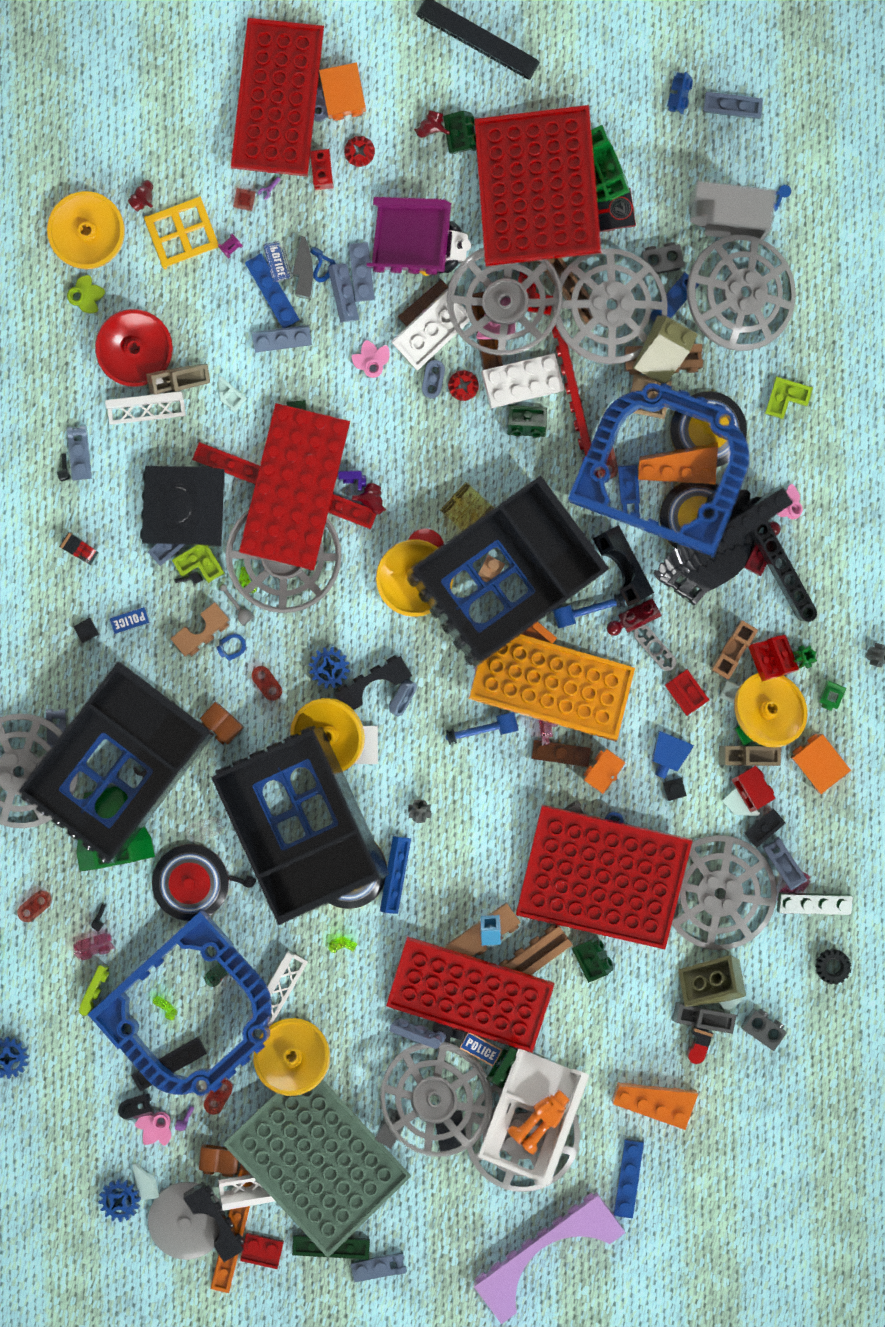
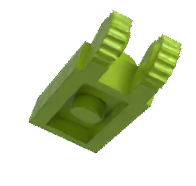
(93, 991)

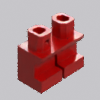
(321, 169)

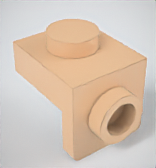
(490, 568)

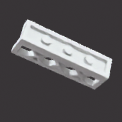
(142, 401)
(276, 980)
(240, 1195)

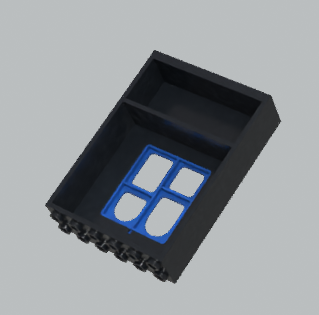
(540, 547)
(144, 729)
(324, 861)

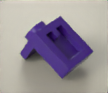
(349, 476)

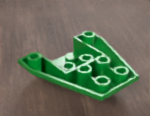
(106, 807)

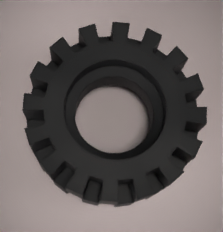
(844, 970)

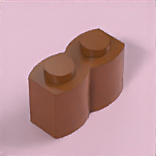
(221, 723)
(217, 1159)

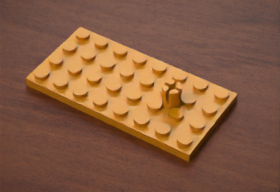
(555, 686)

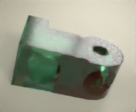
(215, 975)

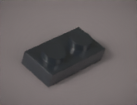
(764, 828)

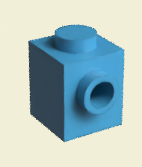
(490, 930)

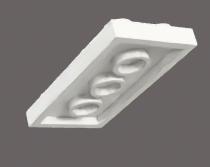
(429, 331)
(522, 380)

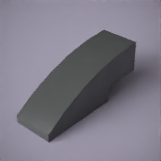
(304, 270)
(704, 1018)

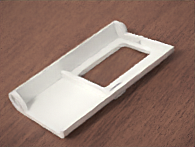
(527, 1084)

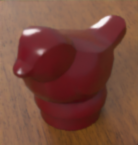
(431, 125)
(142, 196)
(371, 498)

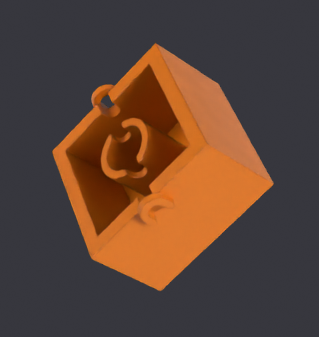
(606, 767)

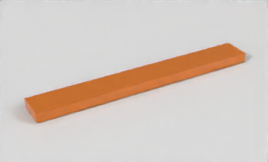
(225, 1270)

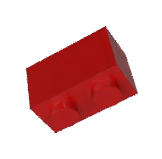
(753, 788)

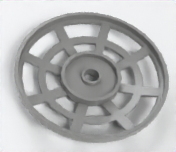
(732, 293)
(498, 313)
(601, 313)
(282, 572)
(28, 761)
(733, 893)
(444, 1092)
(515, 1149)

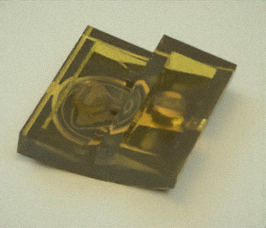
(466, 507)

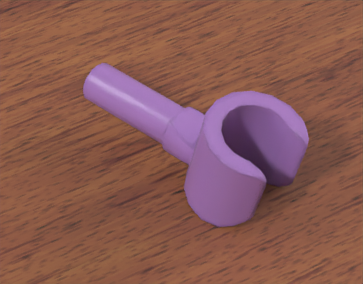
(269, 188)
(181, 1125)

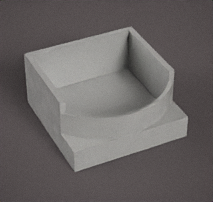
(732, 209)

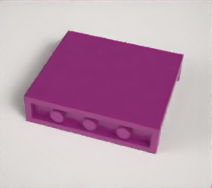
(410, 235)

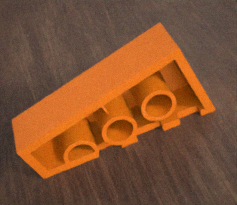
(681, 465)
(660, 1103)

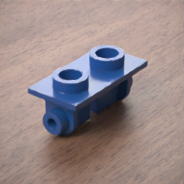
(682, 84)

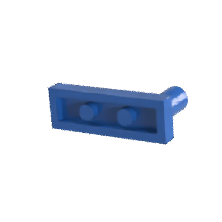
(675, 298)

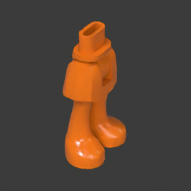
(550, 1111)

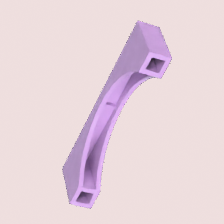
(587, 1220)

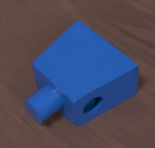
(669, 753)

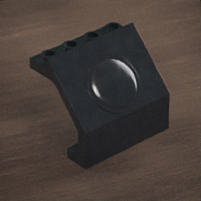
(182, 505)

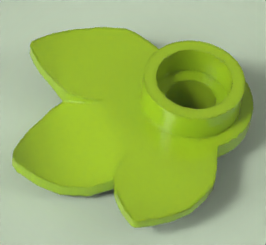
(88, 294)

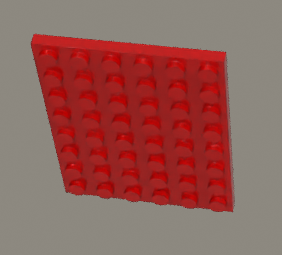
(537, 185)
(603, 877)

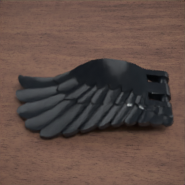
(702, 569)

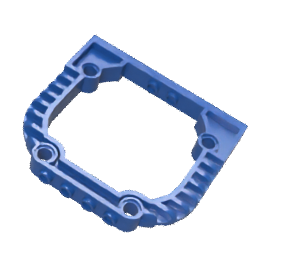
(699, 534)
(114, 1011)

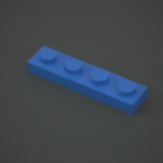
(272, 291)
(394, 881)
(628, 1178)

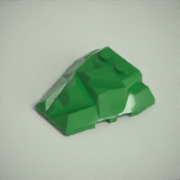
(608, 171)

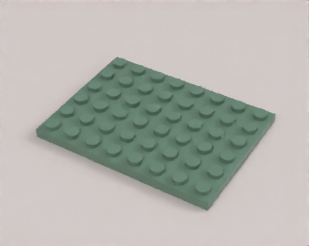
(317, 1163)

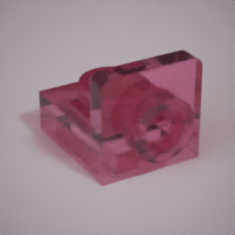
(546, 731)

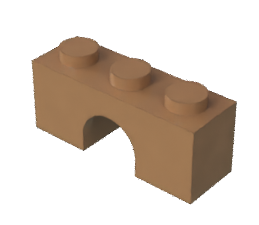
(215, 620)
(733, 649)

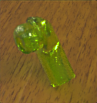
(243, 578)
(341, 942)
(167, 1006)

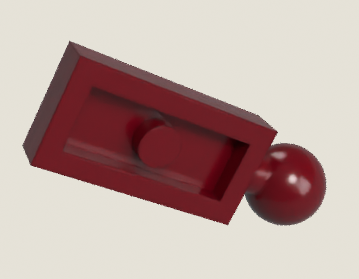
(756, 562)
(634, 617)

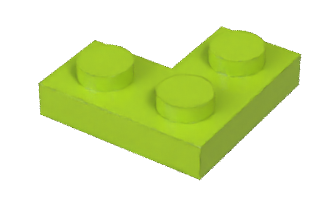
(785, 392)
(201, 557)

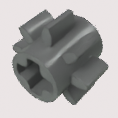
(876, 655)
(419, 811)

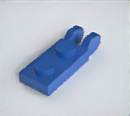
(629, 487)

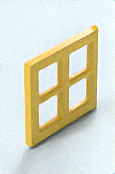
(181, 232)

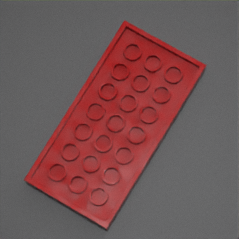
(277, 97)
(294, 487)
(470, 994)

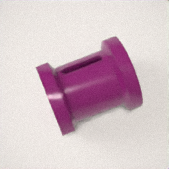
(230, 246)

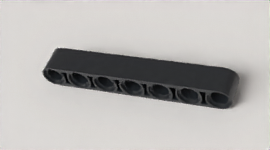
(477, 37)
(785, 569)

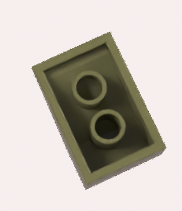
(664, 349)
(712, 981)

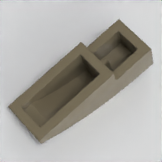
(178, 378)
(750, 755)

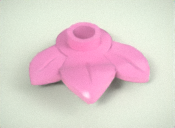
(371, 356)
(794, 510)
(153, 1130)

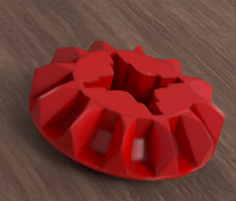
(359, 160)
(460, 394)

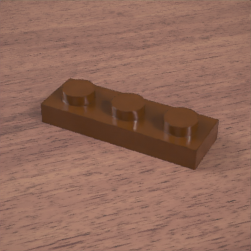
(422, 303)
(561, 753)

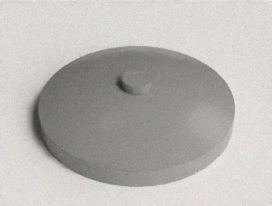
(176, 1228)

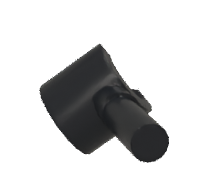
(63, 475)
(194, 577)
(249, 882)
(96, 923)

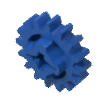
(338, 665)
(21, 1056)
(113, 1194)

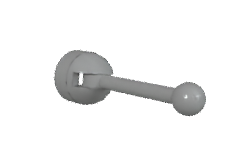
(244, 615)

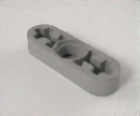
(660, 662)

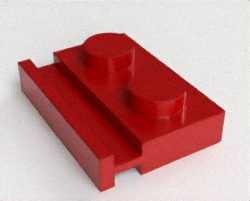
(686, 692)
(262, 1251)

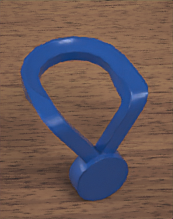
(784, 192)
(319, 253)
(222, 652)

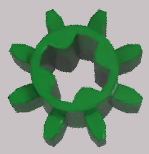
(805, 656)

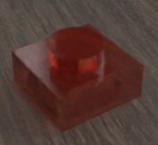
(244, 199)

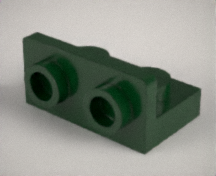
(462, 132)
(527, 421)
(593, 959)
(502, 1067)

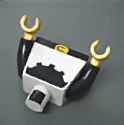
(456, 248)

